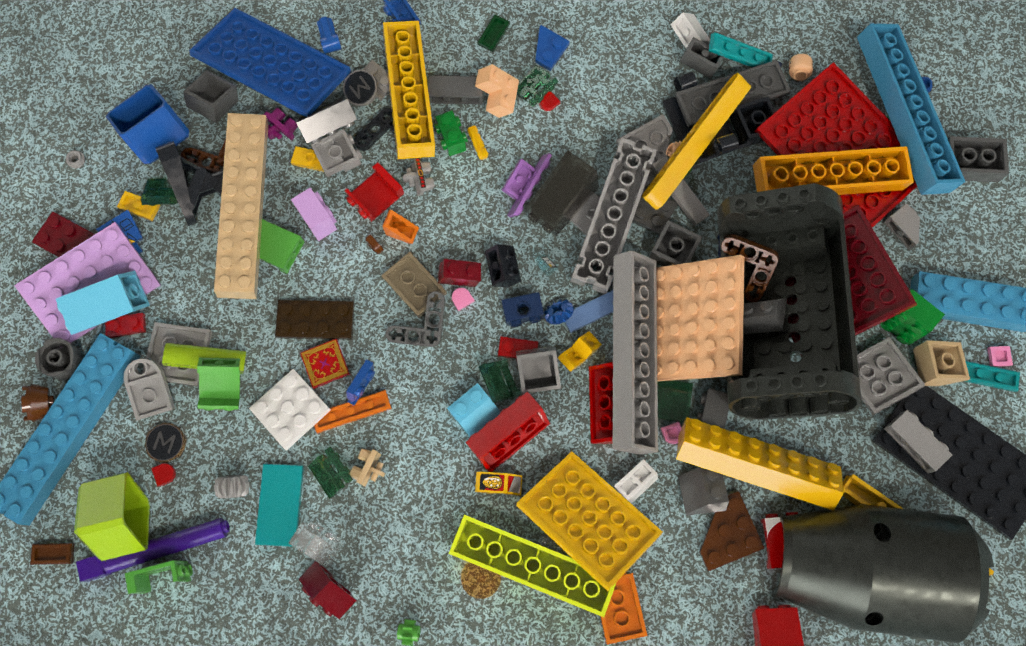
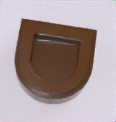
(373, 244)

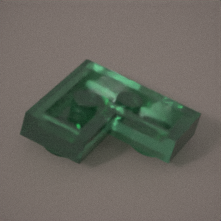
(157, 193)

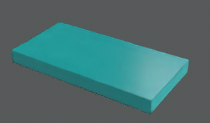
(279, 504)

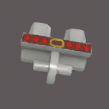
(416, 178)

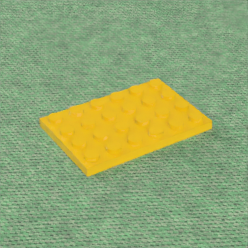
(589, 520)

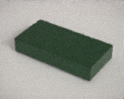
(493, 33)

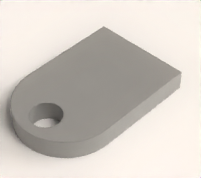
(147, 391)

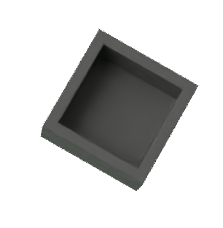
(211, 96)
(538, 369)

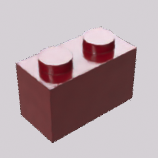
(459, 273)

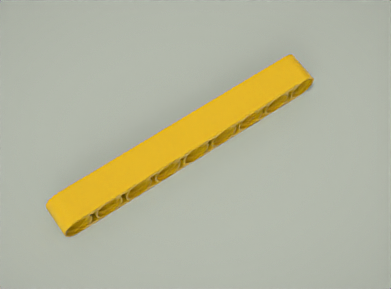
(696, 141)

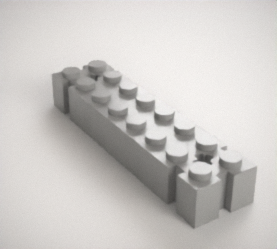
(613, 215)

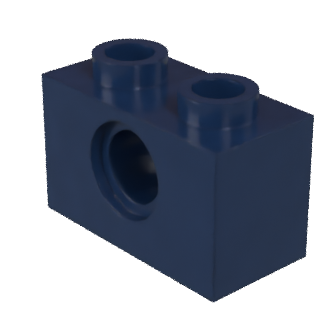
(531, 302)

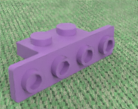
(521, 182)

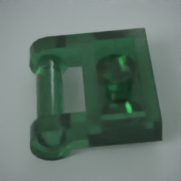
(495, 382)

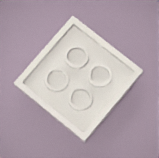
(289, 409)

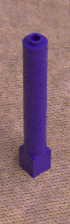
(94, 568)

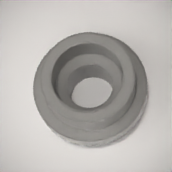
(72, 155)

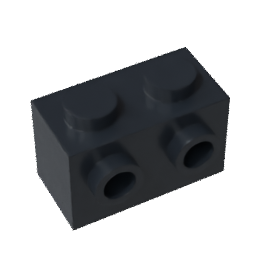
(502, 266)

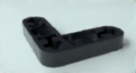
(379, 121)

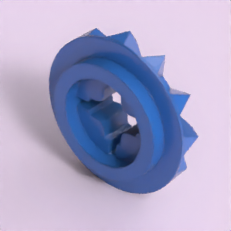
(560, 316)

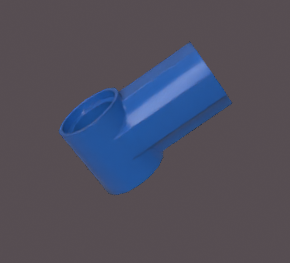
(329, 38)

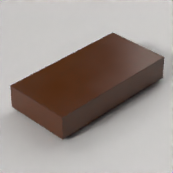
(52, 553)

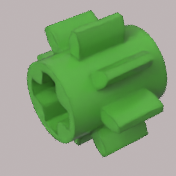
(408, 632)

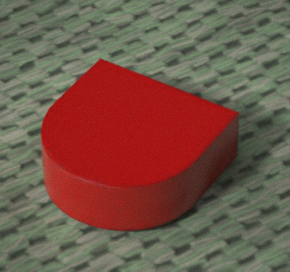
(549, 102)
(163, 474)

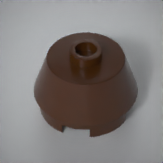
(36, 402)

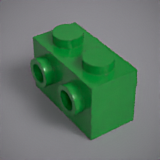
(452, 137)

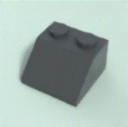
(764, 316)
(703, 491)

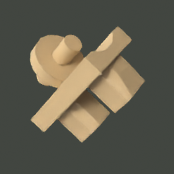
(371, 459)

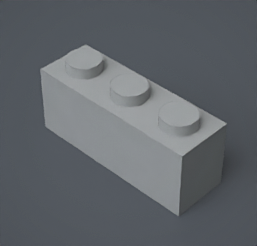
(918, 441)

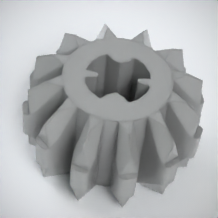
(231, 486)

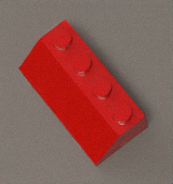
(601, 403)
(508, 432)

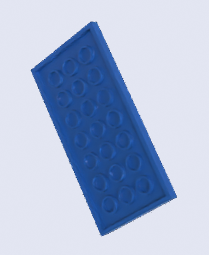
(270, 62)

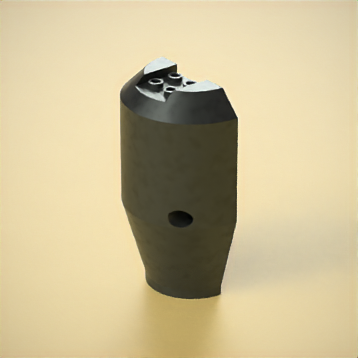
(905, 578)

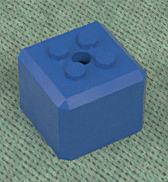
(147, 122)

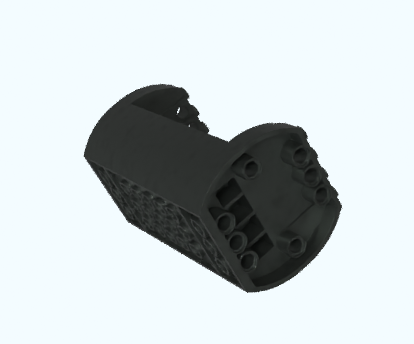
(810, 239)

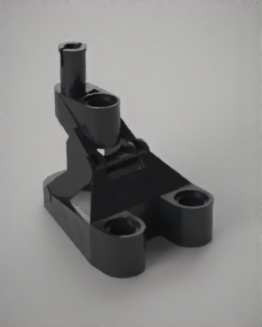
(201, 184)

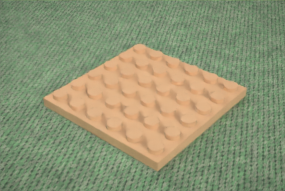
(700, 319)

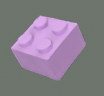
(315, 213)

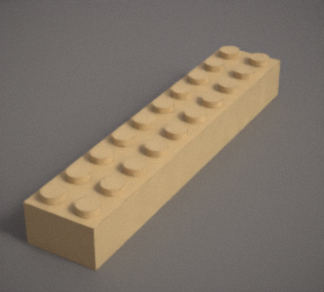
(241, 207)

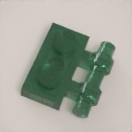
(532, 81)
(327, 476)

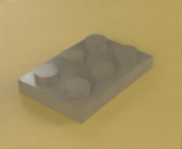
(412, 283)

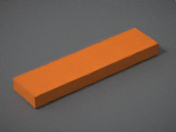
(349, 413)

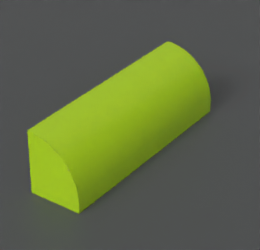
(188, 355)

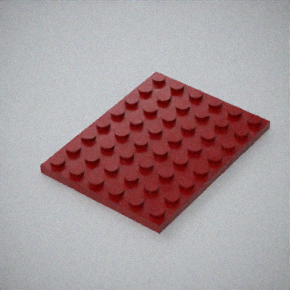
(833, 117)

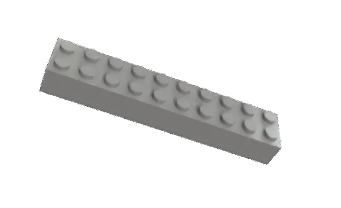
(635, 354)

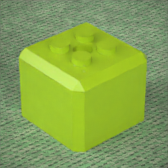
(112, 516)

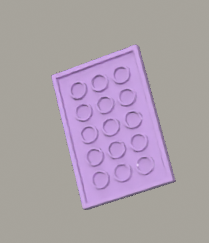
(86, 264)

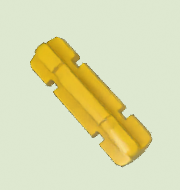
(477, 142)

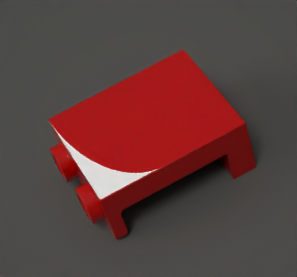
(774, 539)

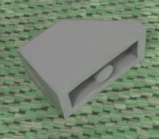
(905, 226)

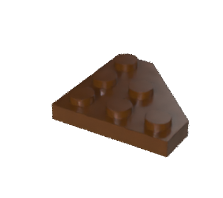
(730, 535)

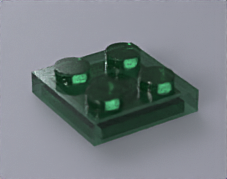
(674, 400)

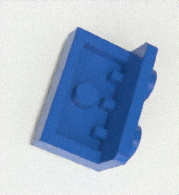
(400, 11)

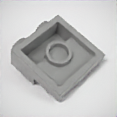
(337, 153)

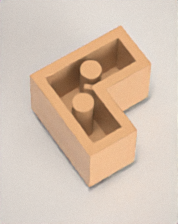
(501, 90)

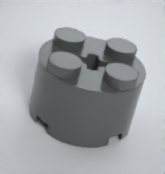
(57, 361)

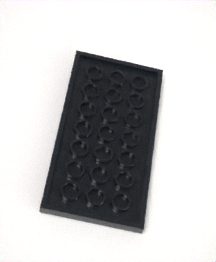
(984, 469)

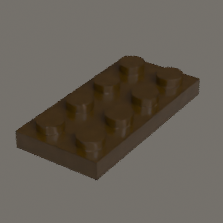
(315, 319)

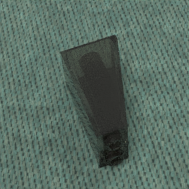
(563, 194)

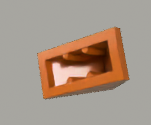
(399, 227)

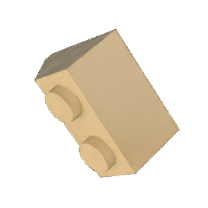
(940, 363)

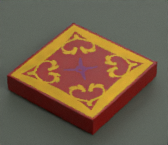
(325, 363)

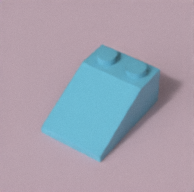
(473, 410)

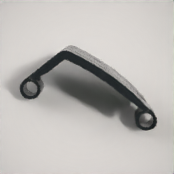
(723, 142)

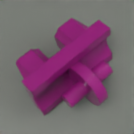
(275, 119)

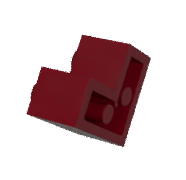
(326, 591)

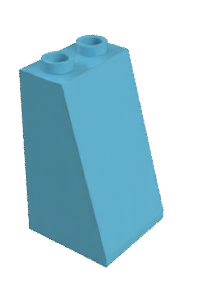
(102, 302)

